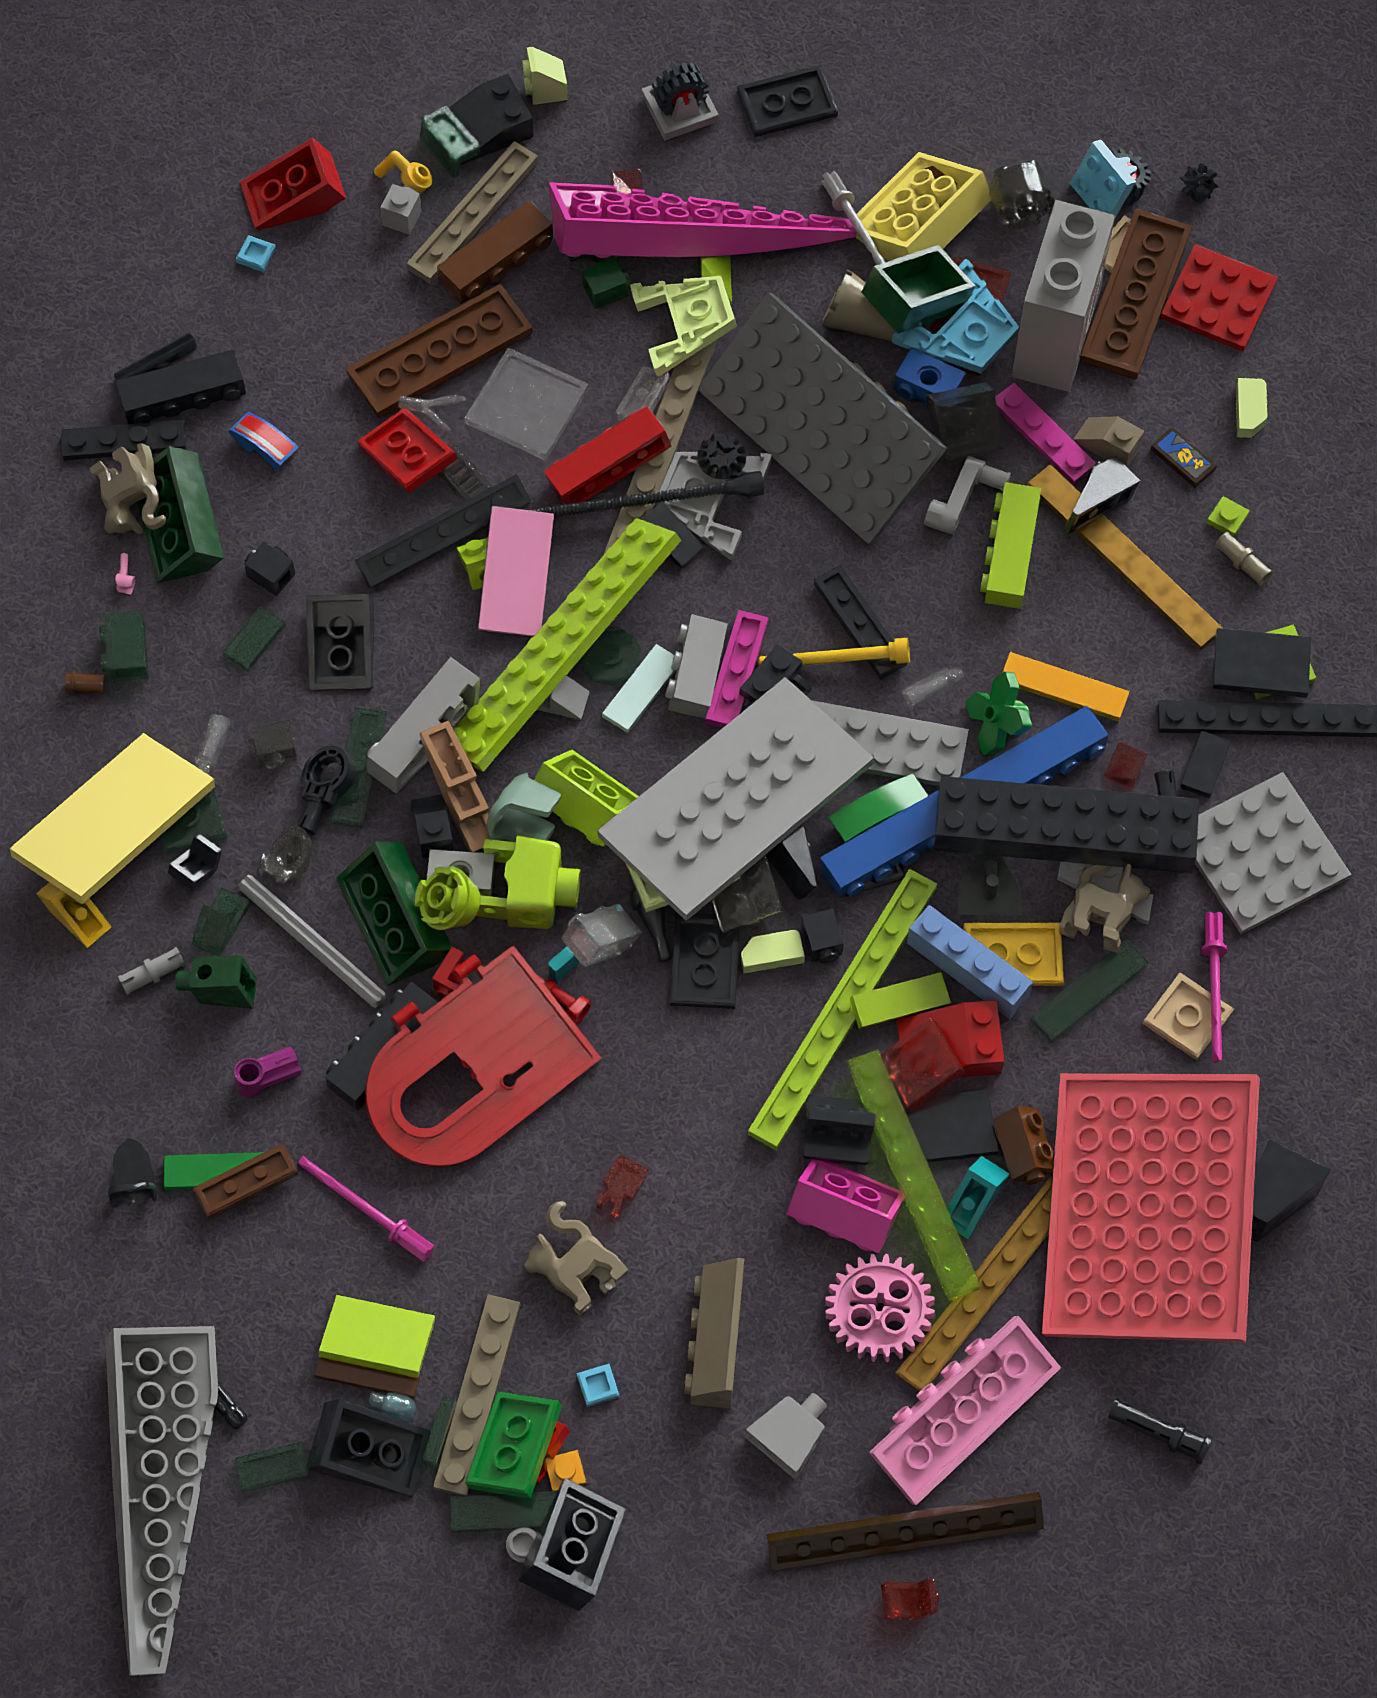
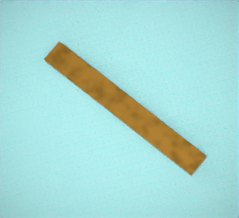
(1129, 562)
(968, 1310)

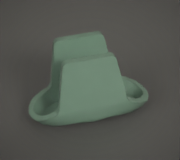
(517, 810)

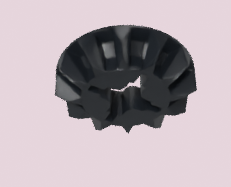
(715, 466)

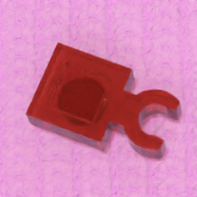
(623, 1181)

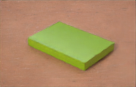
(377, 1336)

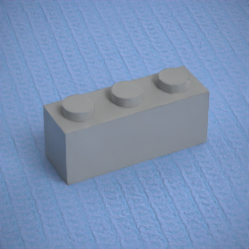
(696, 666)

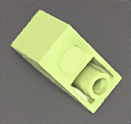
(544, 77)

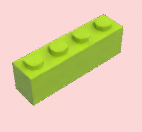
(1012, 545)

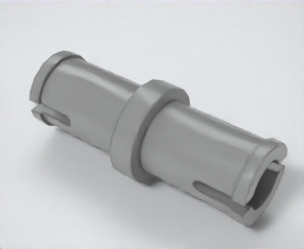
(151, 970)

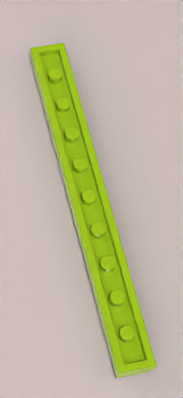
(837, 1015)

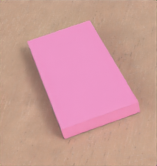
(515, 571)

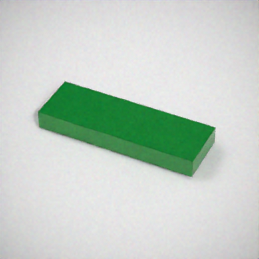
(189, 1171)

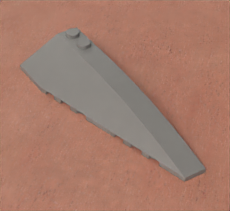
(159, 1435)

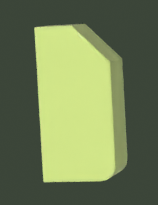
(1250, 406)
(772, 951)

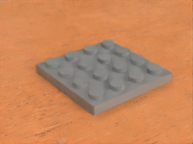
(1265, 853)

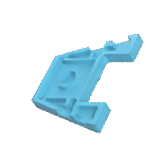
(971, 335)

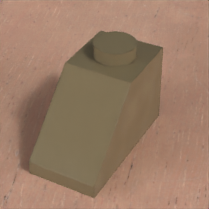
(1110, 438)

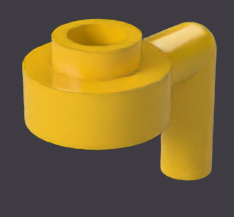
(413, 174)

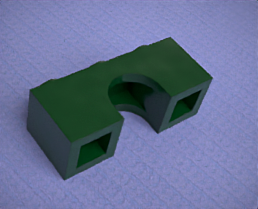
(605, 280)

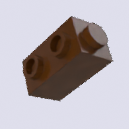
(1024, 1144)

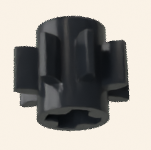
(1206, 181)

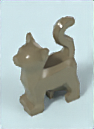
(126, 488)
(1103, 906)
(582, 1261)

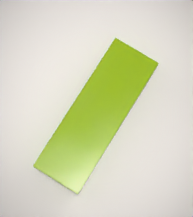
(900, 1000)

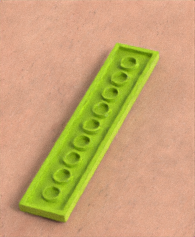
(563, 640)

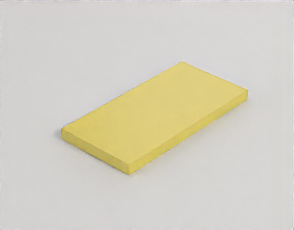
(112, 818)

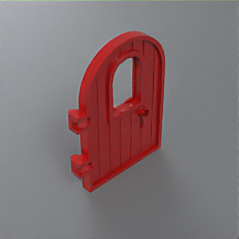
(494, 1033)

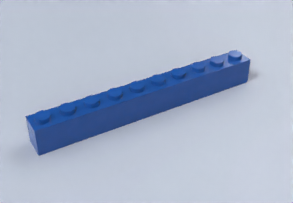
(913, 829)

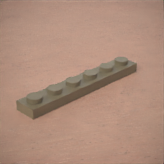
(473, 211)
(477, 1393)

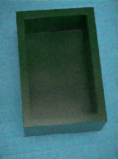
(917, 288)

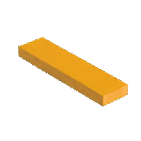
(1067, 687)

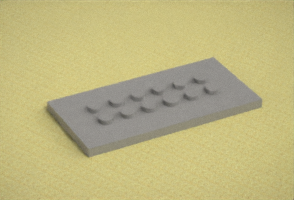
(735, 798)

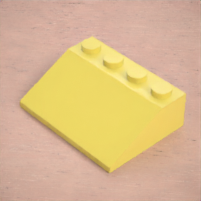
(920, 212)

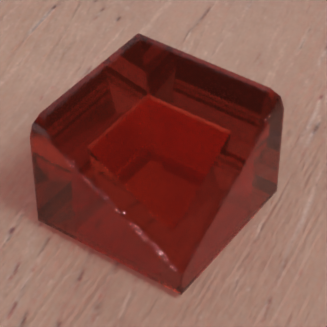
(627, 180)
(1126, 765)

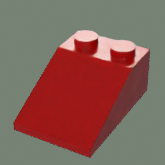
(293, 186)
(970, 1031)

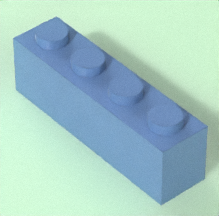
(969, 961)

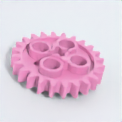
(875, 1336)

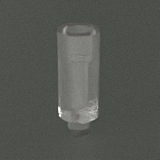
(931, 686)
(212, 742)

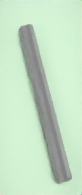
(312, 941)

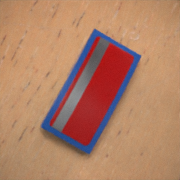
(267, 440)

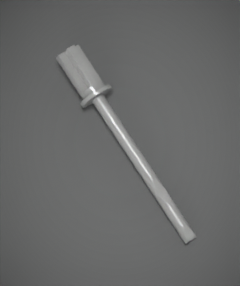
(842, 201)

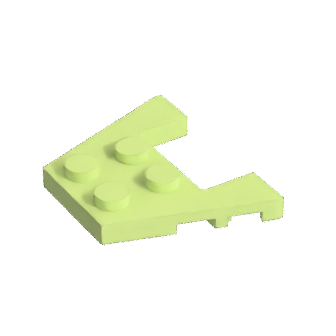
(698, 312)

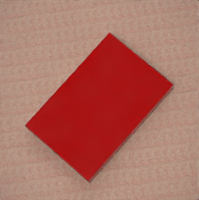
(407, 450)

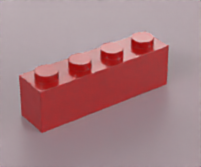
(608, 457)

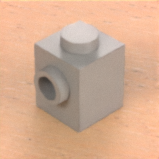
(401, 209)

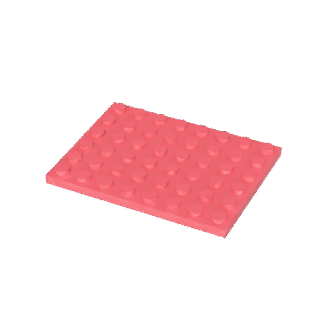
(1152, 1207)

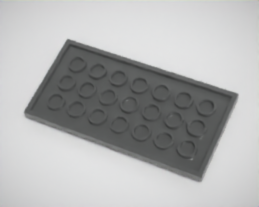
(821, 418)

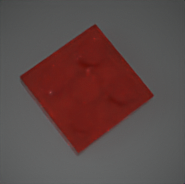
(922, 1064)

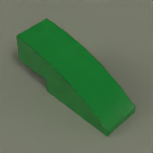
(877, 807)

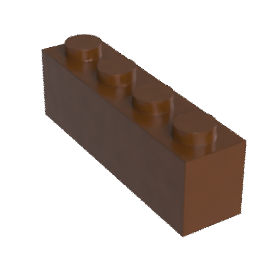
(496, 252)

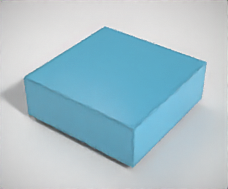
(256, 253)
(598, 1385)

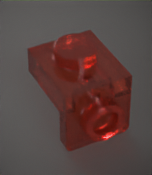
(909, 1599)

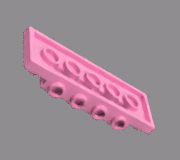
(963, 1408)

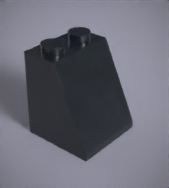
(1282, 1187)

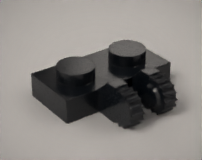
(772, 670)

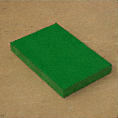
(513, 1444)

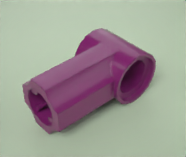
(268, 1069)

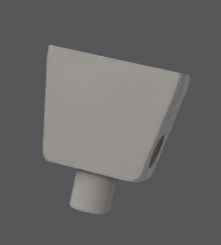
(789, 1432)

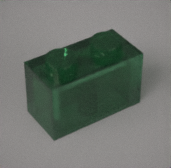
(125, 646)

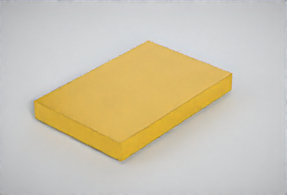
(1028, 947)

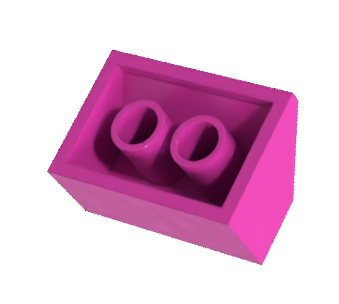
(845, 1204)

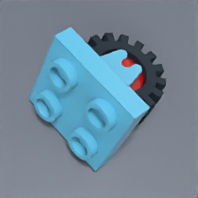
(1110, 178)

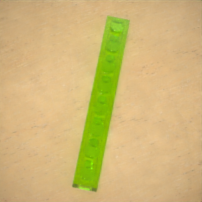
(913, 1176)

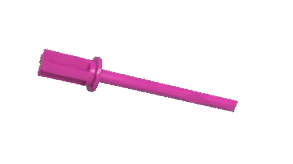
(1215, 948)
(399, 1232)

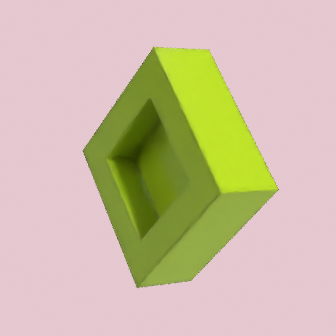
(1228, 516)

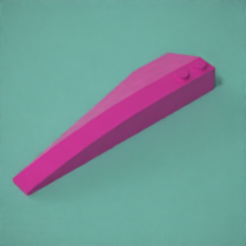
(622, 224)

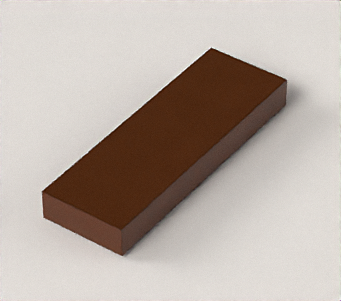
(245, 1181)
(366, 1377)

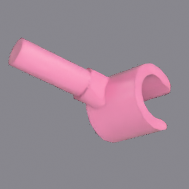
(124, 582)

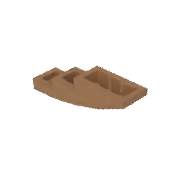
(457, 784)

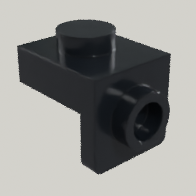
(197, 863)

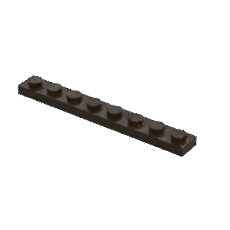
(905, 1531)

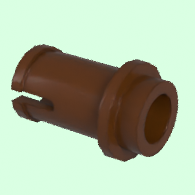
(84, 683)

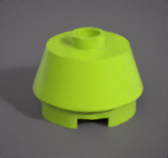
(447, 898)

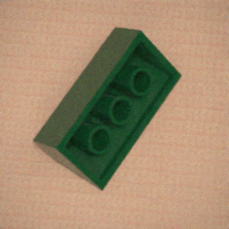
(189, 537)
(382, 898)

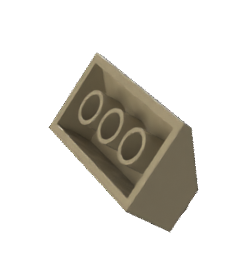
(716, 1334)

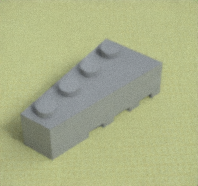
(401, 751)

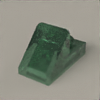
(219, 921)

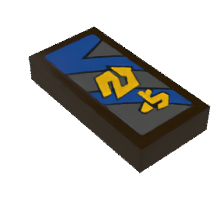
(1183, 457)

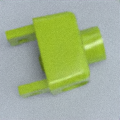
(534, 883)

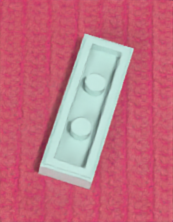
(640, 689)

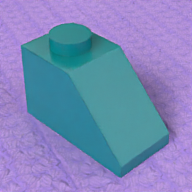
(976, 1195)

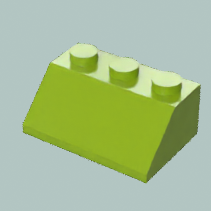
(587, 793)

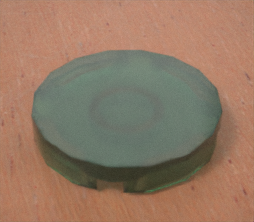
(616, 662)

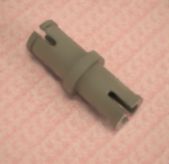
(1244, 559)

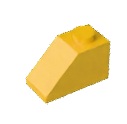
(80, 919)

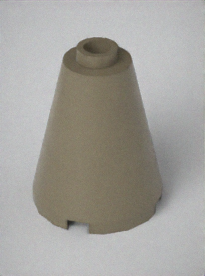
(854, 313)

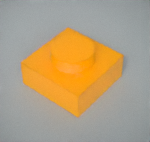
(565, 1466)

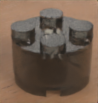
(1021, 195)

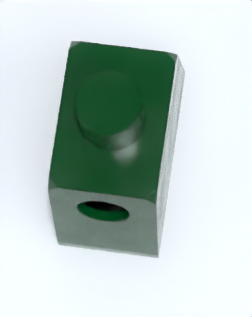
(220, 981)

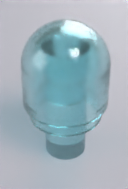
(394, 1405)

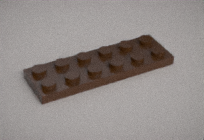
(1135, 293)
(439, 350)

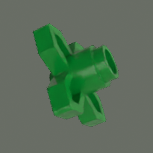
(999, 712)

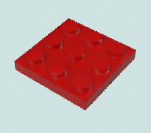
(1219, 297)

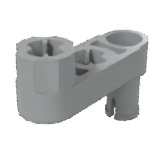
(947, 516)

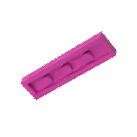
(1044, 434)
(736, 668)

